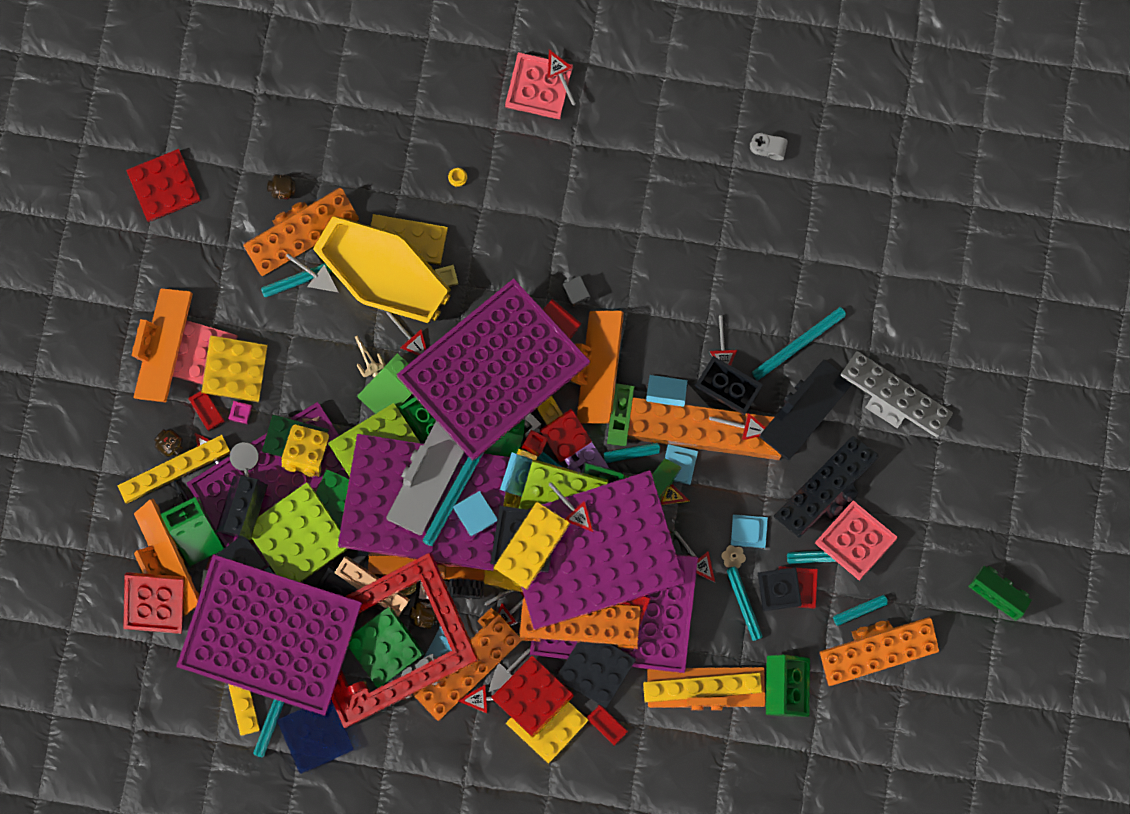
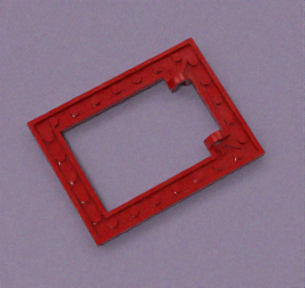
(355, 705)

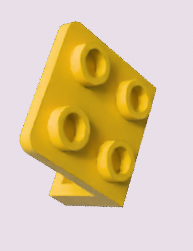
(304, 450)

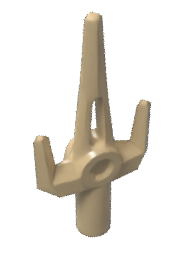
(372, 368)

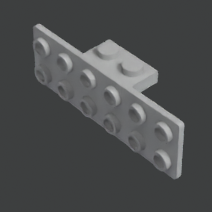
(895, 398)
(425, 480)

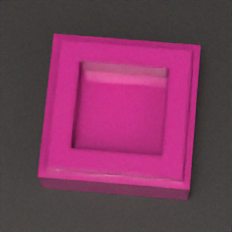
(240, 412)

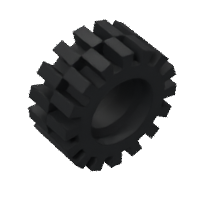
(466, 588)

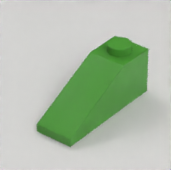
(620, 415)

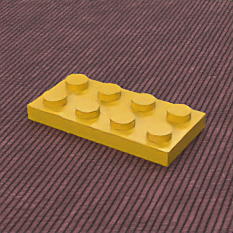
(426, 238)
(531, 545)

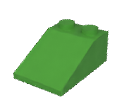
(386, 387)

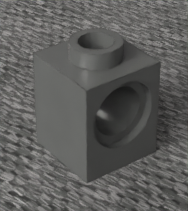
(575, 291)

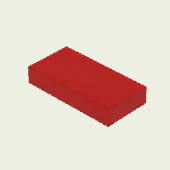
(206, 410)
(607, 724)

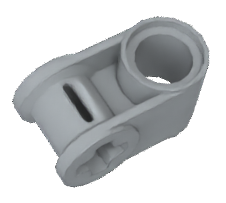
(771, 146)

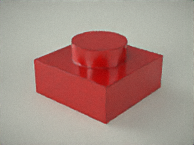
(534, 443)

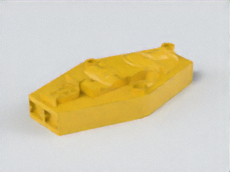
(382, 269)

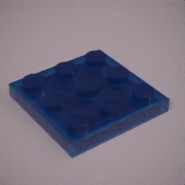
(314, 737)

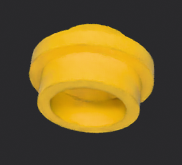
(457, 177)

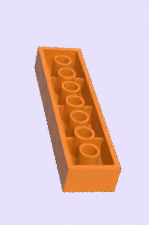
(691, 428)

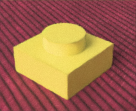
(448, 275)

